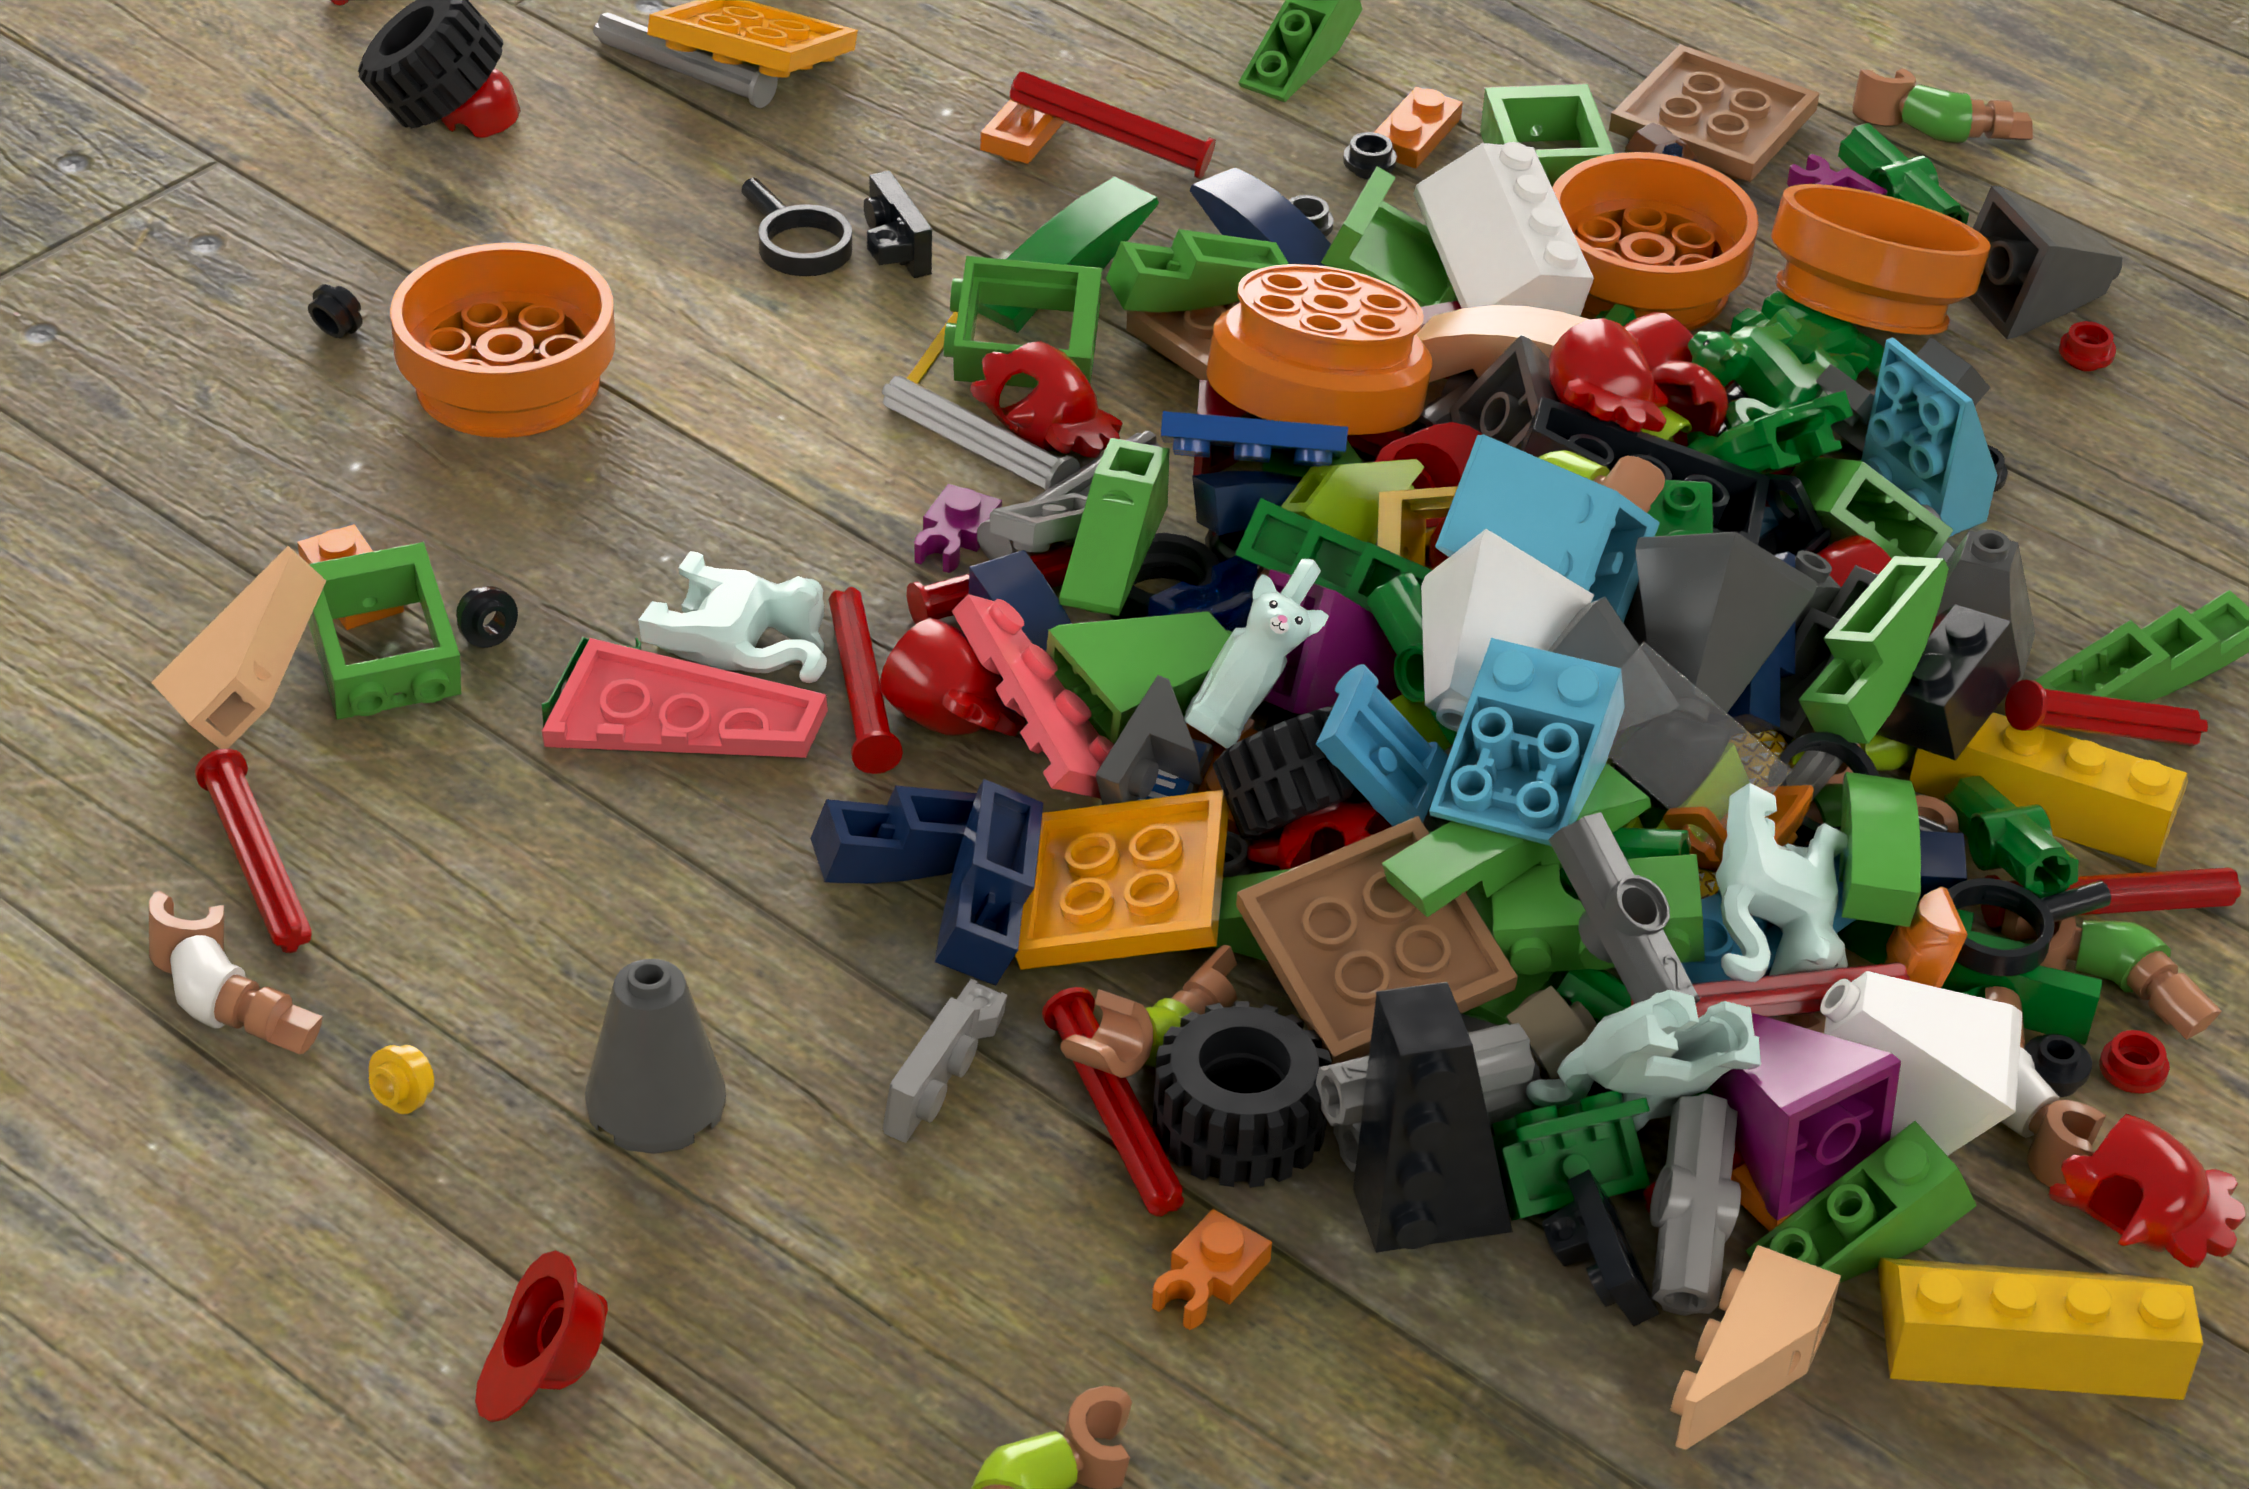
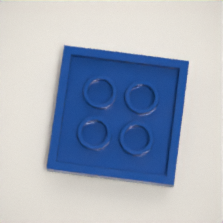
(1253, 438)

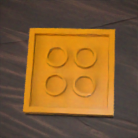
(753, 34)
(1126, 880)

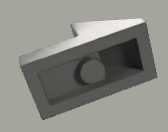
(1150, 742)

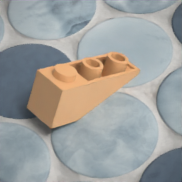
(241, 656)
(1760, 1346)

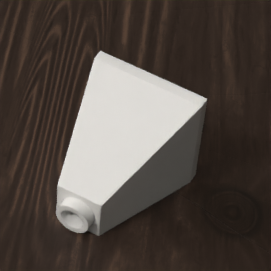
(1482, 595)
(1952, 1049)

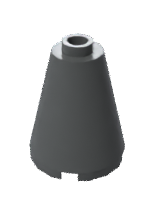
(653, 1063)

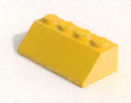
(2084, 788)
(2039, 1328)

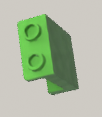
(1390, 246)

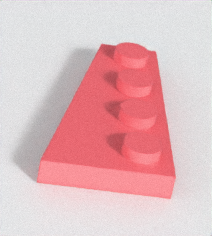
(1029, 686)
(673, 705)

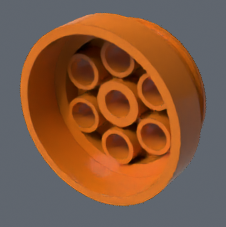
(1659, 234)
(1875, 258)
(504, 337)
(1322, 350)

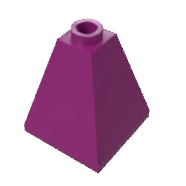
(1322, 659)
(1808, 1110)

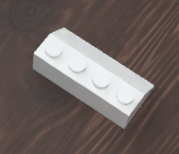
(1504, 231)

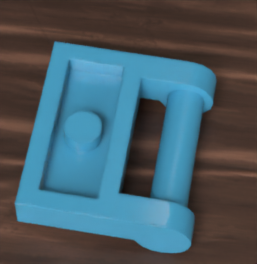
(1381, 749)

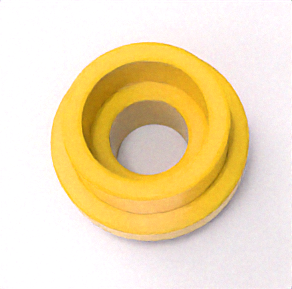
(400, 1077)

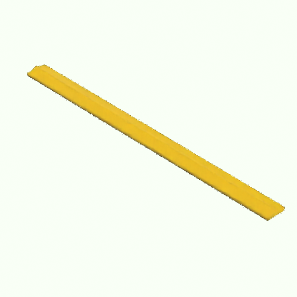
(930, 354)

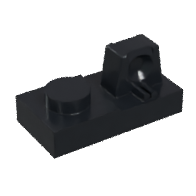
(896, 227)
(1594, 1229)

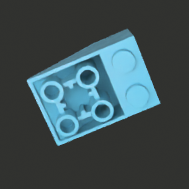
(1929, 440)
(1552, 516)
(1530, 742)

